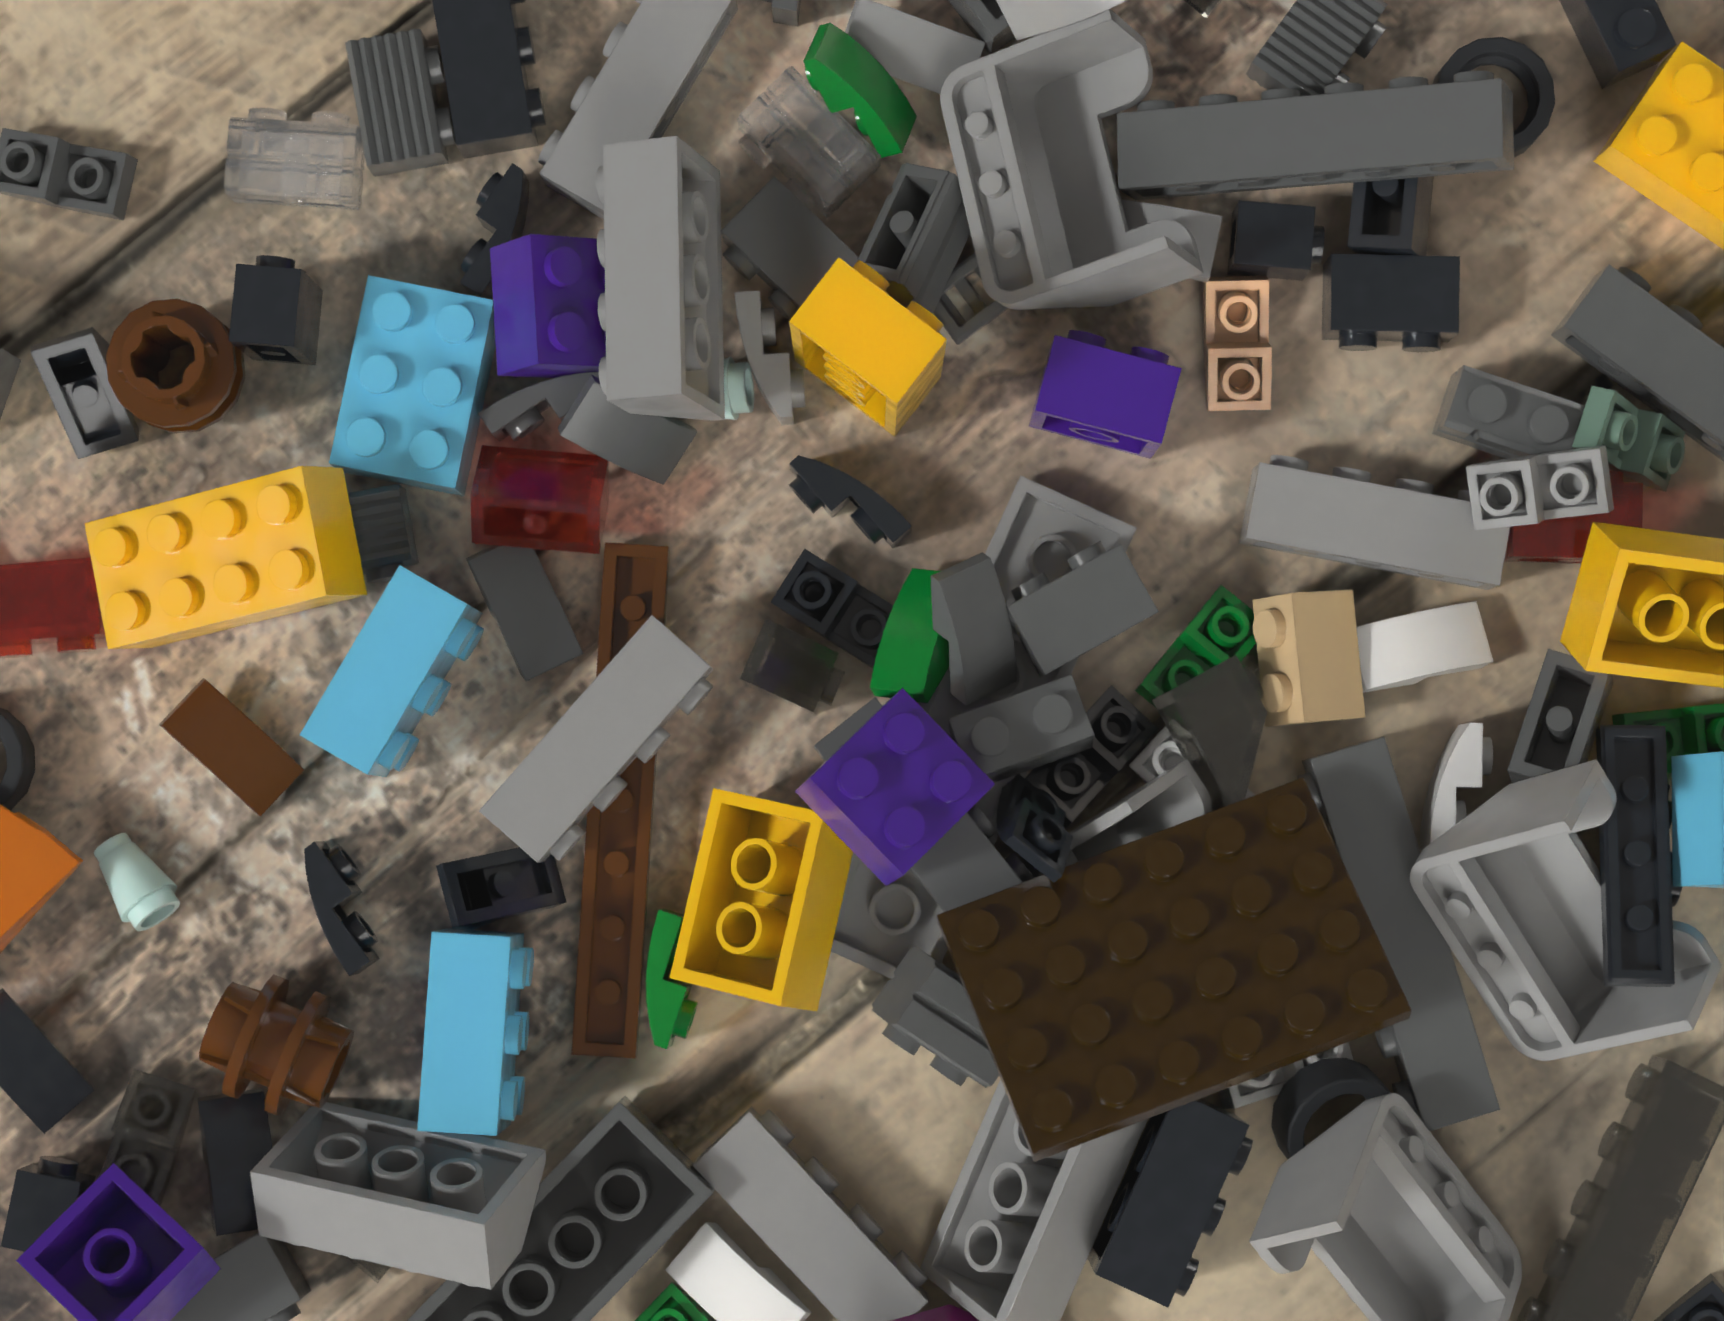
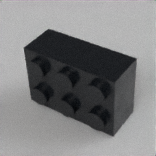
(1169, 1199)

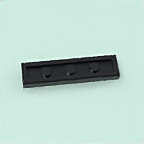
(1636, 858)

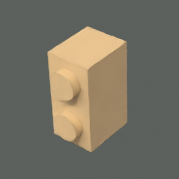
(1308, 657)

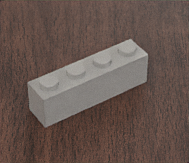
(636, 91)
(1370, 523)
(597, 740)
(807, 1225)

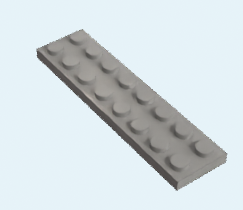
(1032, 538)

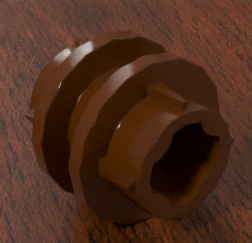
(143, 348)
(276, 1045)

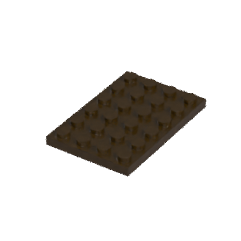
(1171, 968)

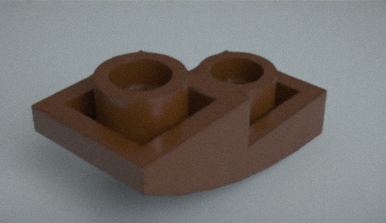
(231, 747)

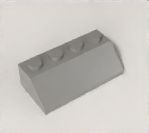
(661, 280)
(399, 1194)
(1021, 1225)

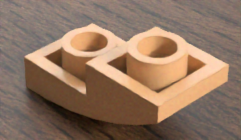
(1237, 343)

